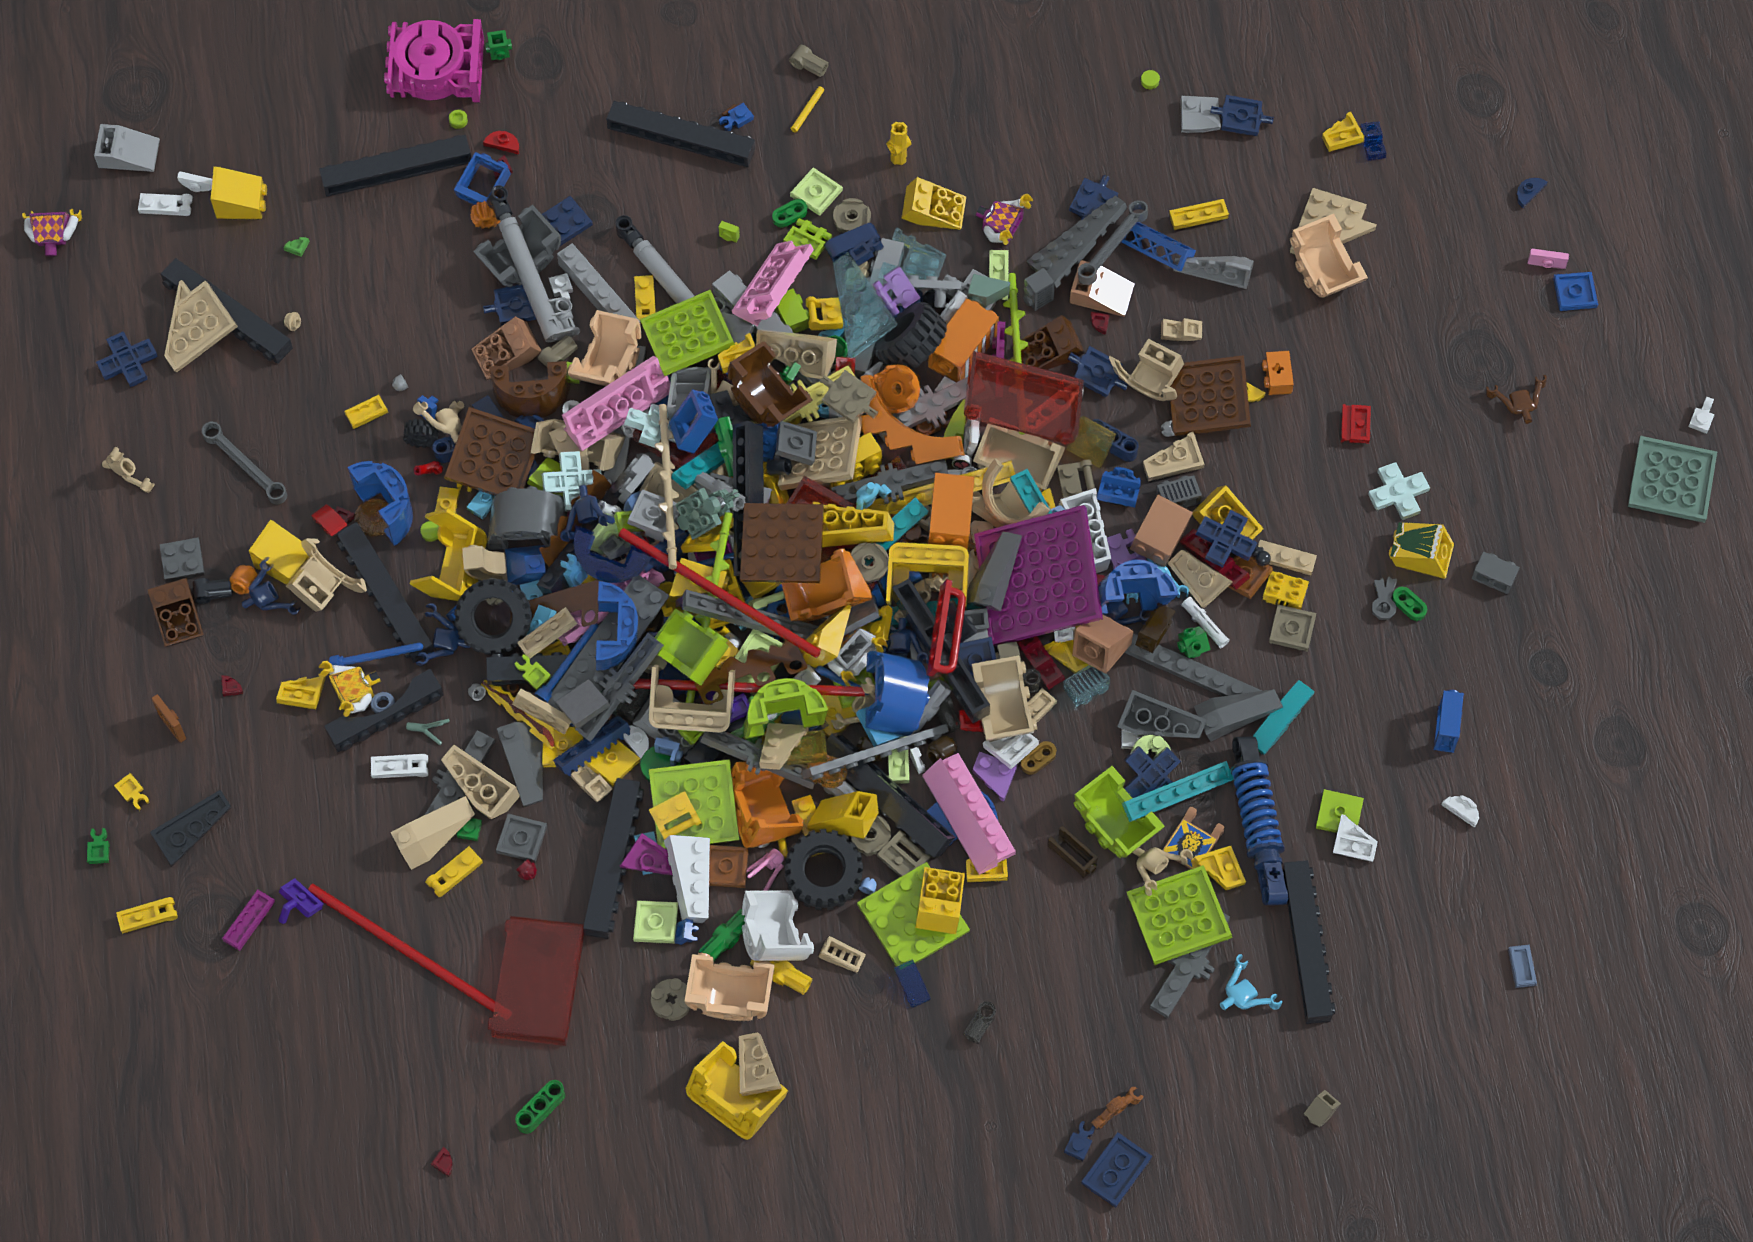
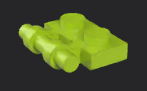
(801, 237)

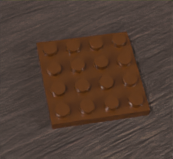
(1210, 396)
(491, 453)
(782, 543)

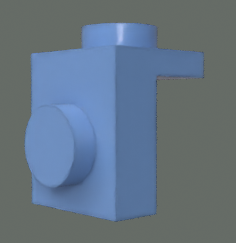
(670, 748)

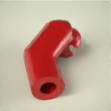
(428, 468)

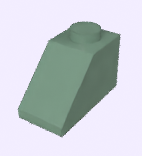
(987, 289)

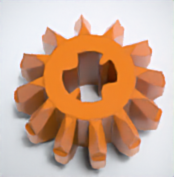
(483, 215)

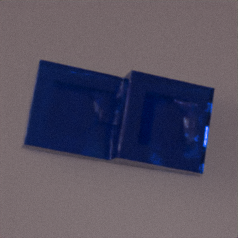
(1373, 140)
(912, 983)

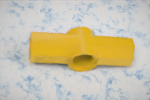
(898, 143)
(786, 974)

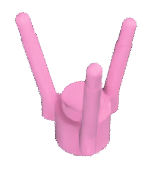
(770, 860)

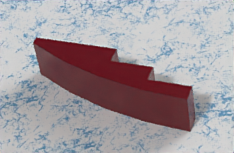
(1200, 547)
(1041, 661)

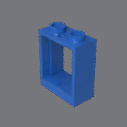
(485, 160)
(690, 437)
(1448, 721)

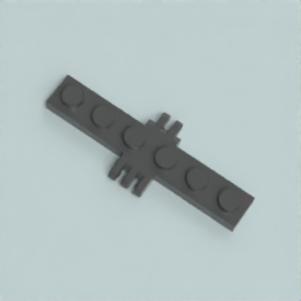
(895, 480)
(621, 683)
(751, 754)
(449, 788)
(1185, 969)

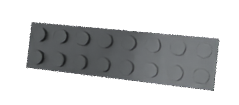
(648, 602)

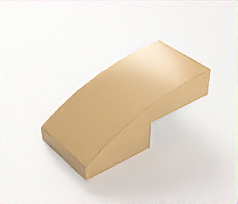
(1181, 331)
(591, 783)

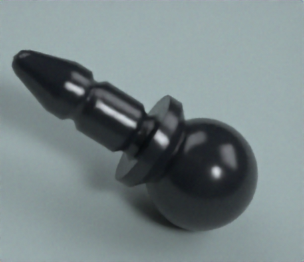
(1261, 557)

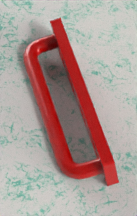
(939, 629)

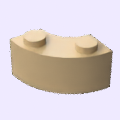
(483, 563)

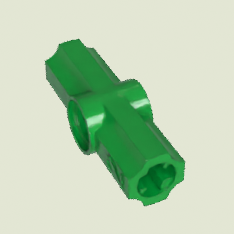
(725, 436)
(724, 936)

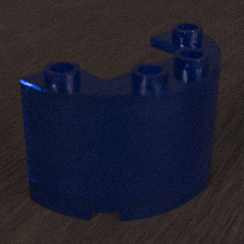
(602, 567)

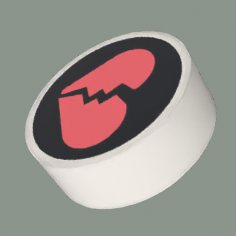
(962, 462)

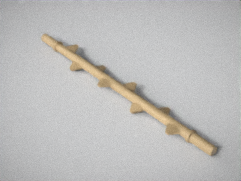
(669, 493)

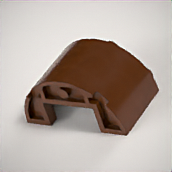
(761, 389)
(533, 396)

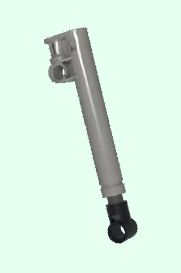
(656, 264)
(552, 321)

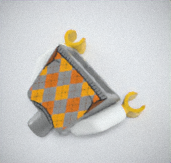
(851, 649)

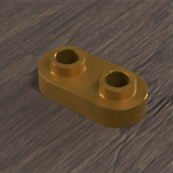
(1037, 758)

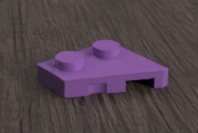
(994, 774)

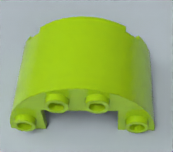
(690, 646)
(784, 696)
(1105, 817)

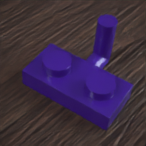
(299, 898)

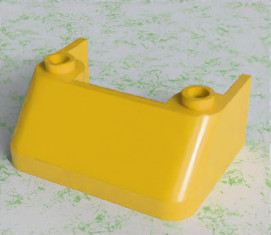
(455, 534)
(927, 558)

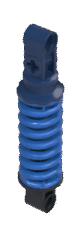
(1262, 838)

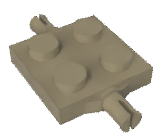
(849, 396)

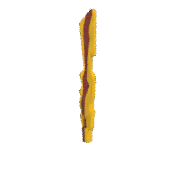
(538, 728)

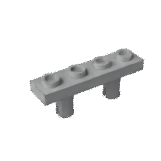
(939, 286)

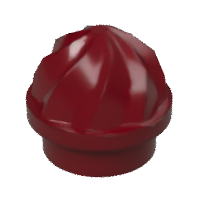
(527, 870)

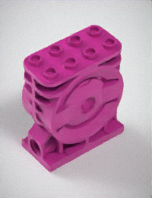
(456, 76)

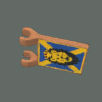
(1192, 838)

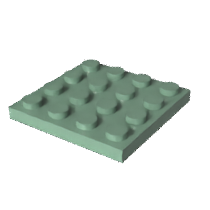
(1672, 479)

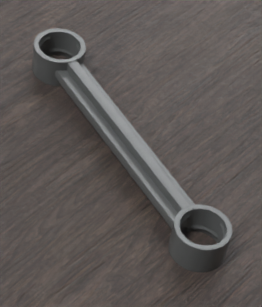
(1112, 242)
(238, 457)

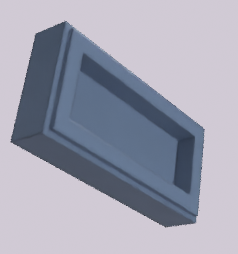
(1522, 966)

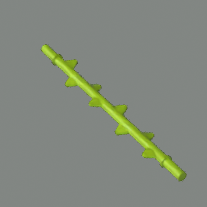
(1016, 315)
(719, 565)

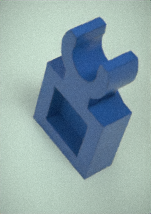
(737, 116)

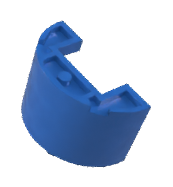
(375, 478)
(1139, 578)
(614, 599)
(899, 693)

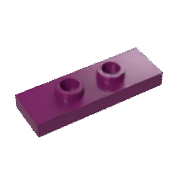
(248, 920)

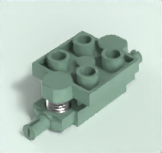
(703, 511)

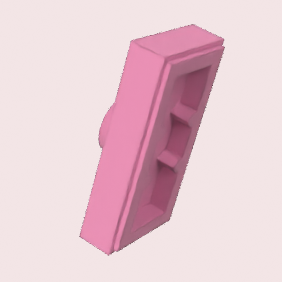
(1548, 258)

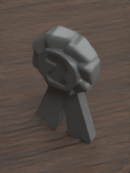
(1383, 606)

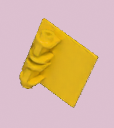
(1285, 589)

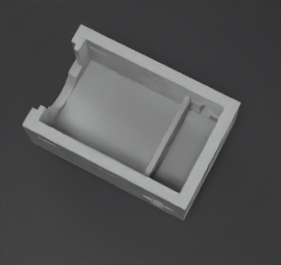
(683, 382)

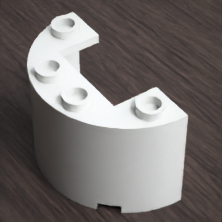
(770, 928)

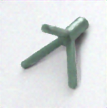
(423, 728)

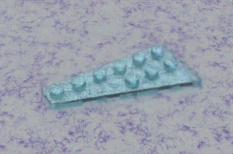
(862, 310)

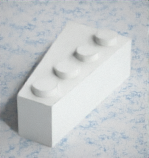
(1099, 540)
(690, 874)

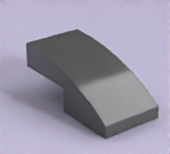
(615, 547)

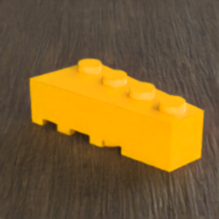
(855, 526)

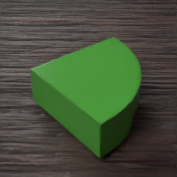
(297, 246)

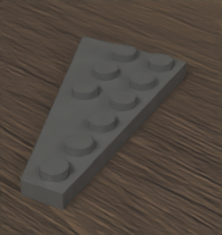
(1077, 241)

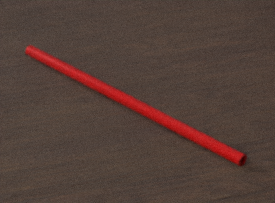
(721, 594)
(751, 687)
(402, 947)

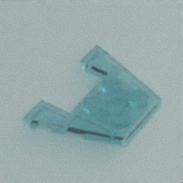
(920, 260)

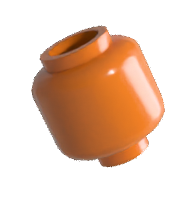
(242, 578)

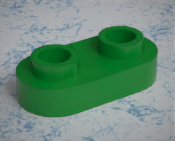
(788, 213)
(1410, 603)

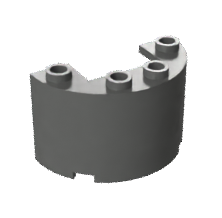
(540, 240)
(524, 515)

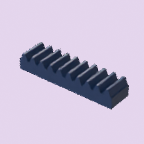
(585, 749)

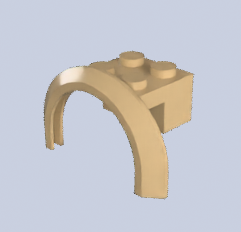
(1154, 372)
(1006, 506)
(319, 579)

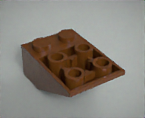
(1051, 345)
(175, 611)

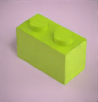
(792, 313)

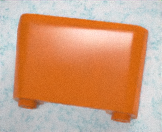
(839, 586)
(761, 807)

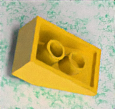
(1218, 506)
(828, 638)

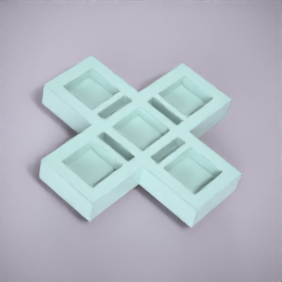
(647, 424)
(569, 478)
(1399, 491)

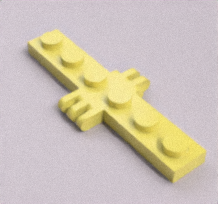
(817, 392)

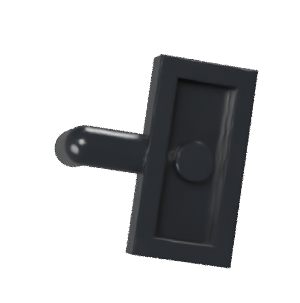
(968, 628)

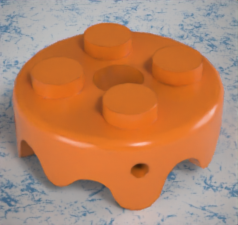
(886, 387)

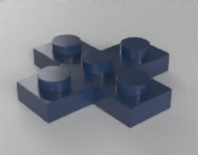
(126, 359)
(1226, 538)
(1150, 772)

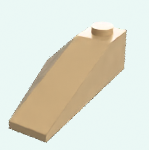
(810, 351)
(482, 786)
(428, 834)

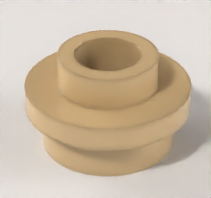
(292, 321)

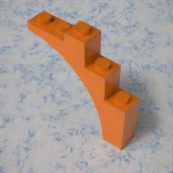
(925, 447)

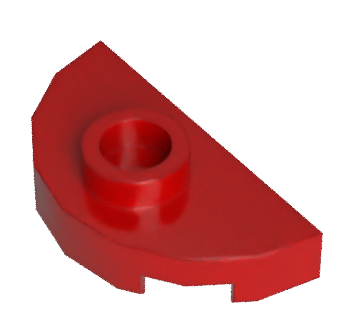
(503, 141)

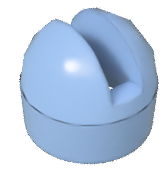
(868, 886)

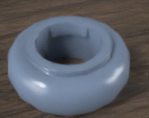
(381, 696)

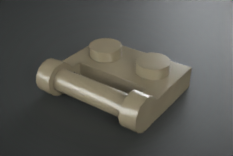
(1070, 480)
(897, 859)

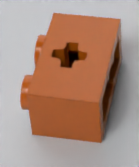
(1278, 373)

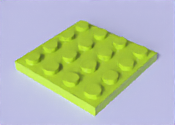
(687, 332)
(710, 794)
(1179, 915)
(893, 919)

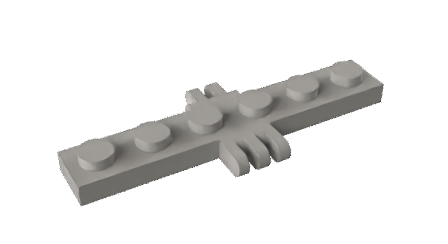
(932, 406)

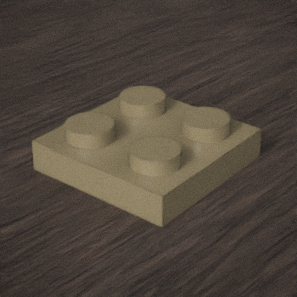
(1292, 628)

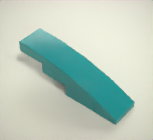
(1278, 721)

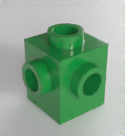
(498, 45)
(1193, 642)

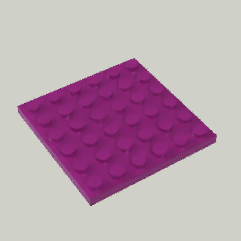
(1051, 577)

